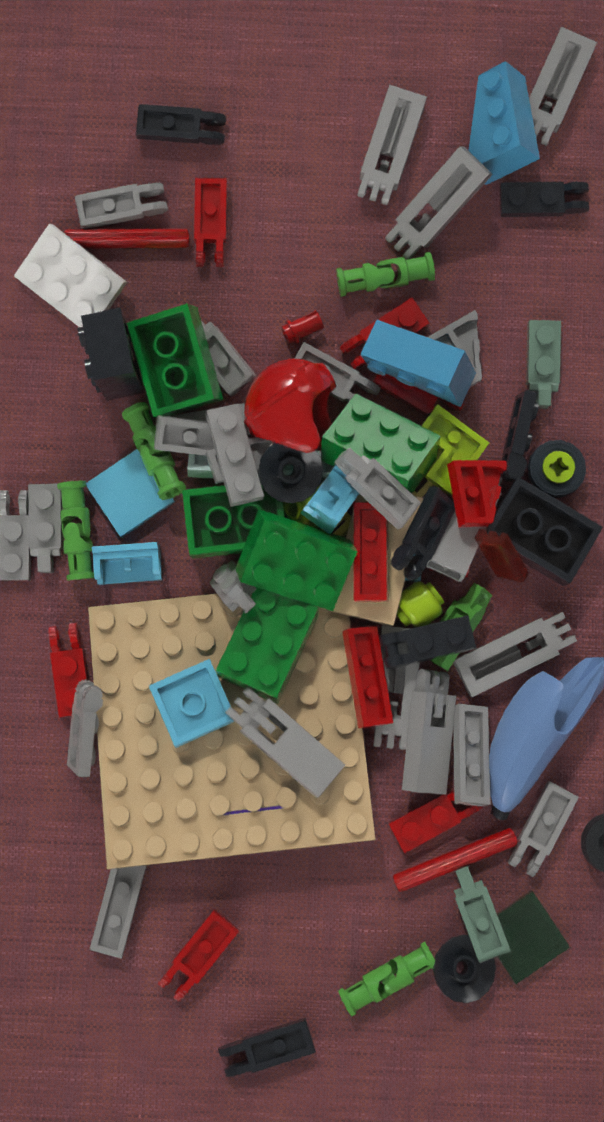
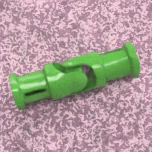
(383, 275)
(157, 462)
(77, 541)
(371, 990)

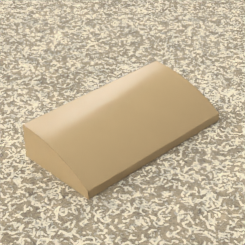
(377, 612)

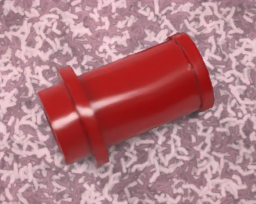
(302, 327)

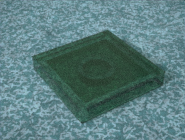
(530, 935)

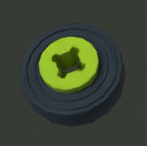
(554, 479)

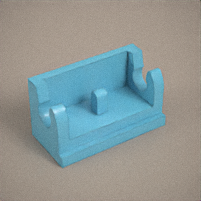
(330, 501)
(127, 563)

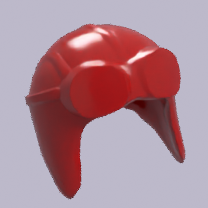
(290, 404)

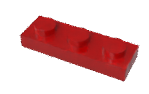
(372, 554)
(367, 677)

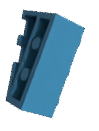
(503, 122)
(419, 362)

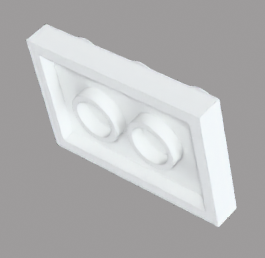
(69, 276)

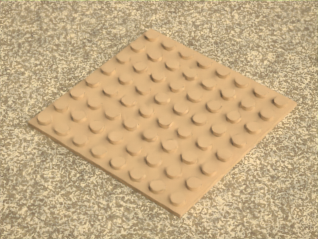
(173, 800)

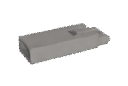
(559, 80)
(391, 138)
(447, 194)
(456, 549)
(502, 659)
(401, 681)
(429, 734)
(294, 751)

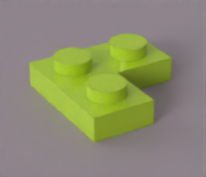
(456, 443)

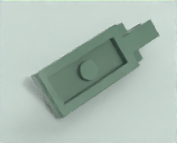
(543, 359)
(480, 917)

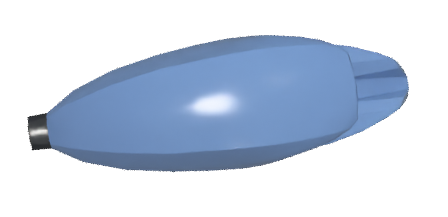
(536, 728)

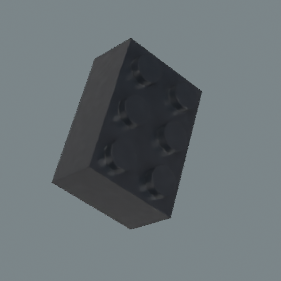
(111, 354)
(544, 531)

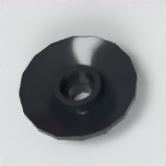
(300, 483)
(472, 981)

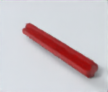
(130, 238)
(455, 859)

